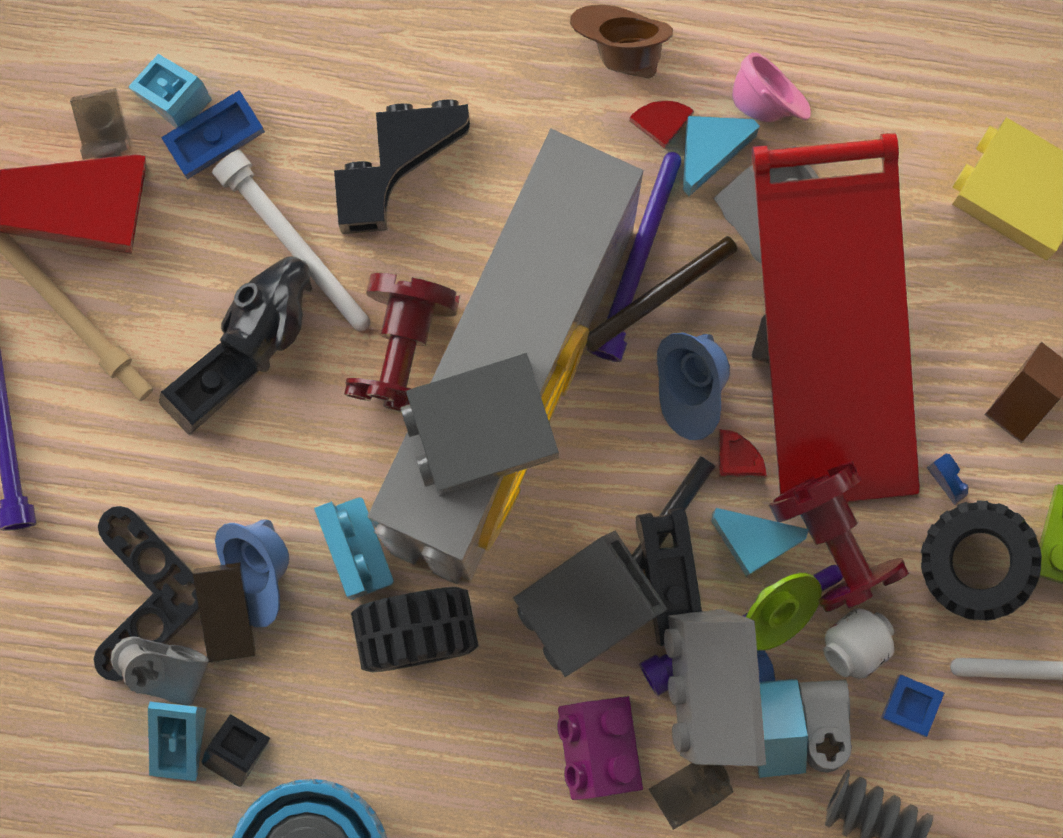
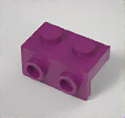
(599, 748)

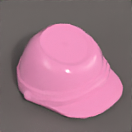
(766, 92)

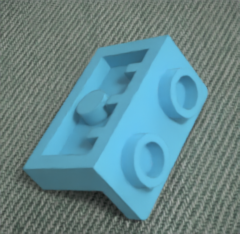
(354, 547)

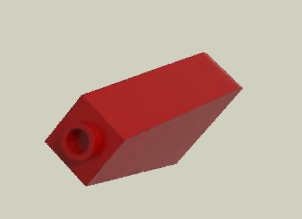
(75, 201)

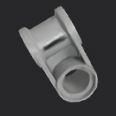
(159, 669)
(827, 716)

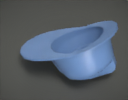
(691, 383)
(263, 564)

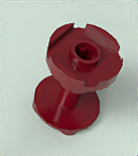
(406, 326)
(830, 522)

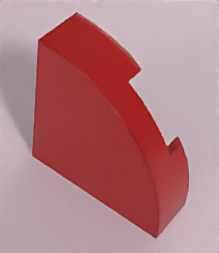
(661, 120)
(739, 456)

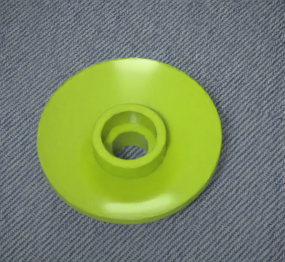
(784, 609)

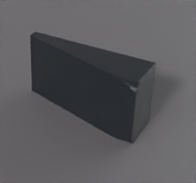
(204, 388)

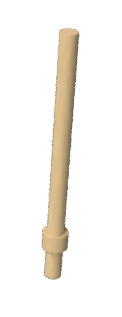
(112, 359)

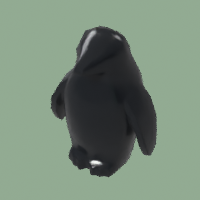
(266, 313)

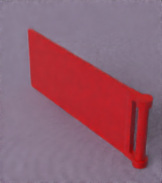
(838, 318)

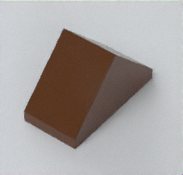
(1029, 393)

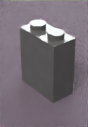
(480, 425)
(589, 604)

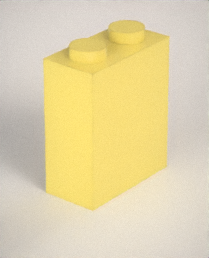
(1016, 188)

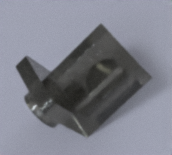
(100, 124)
(691, 792)

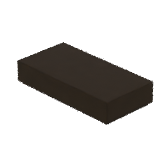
(224, 612)

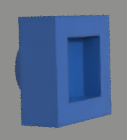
(912, 705)

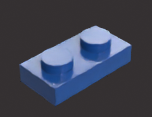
(213, 134)

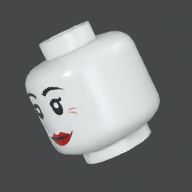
(859, 643)

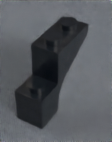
(405, 141)

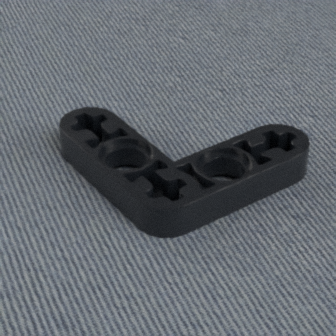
(160, 602)

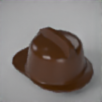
(624, 38)

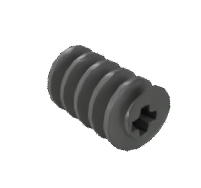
(872, 816)

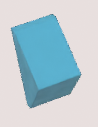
(171, 91)
(712, 144)
(755, 539)
(783, 729)
(175, 740)

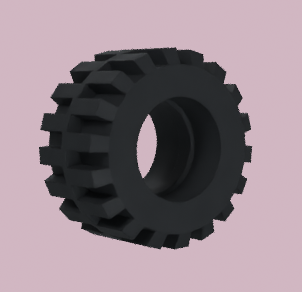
(973, 519)
(414, 629)

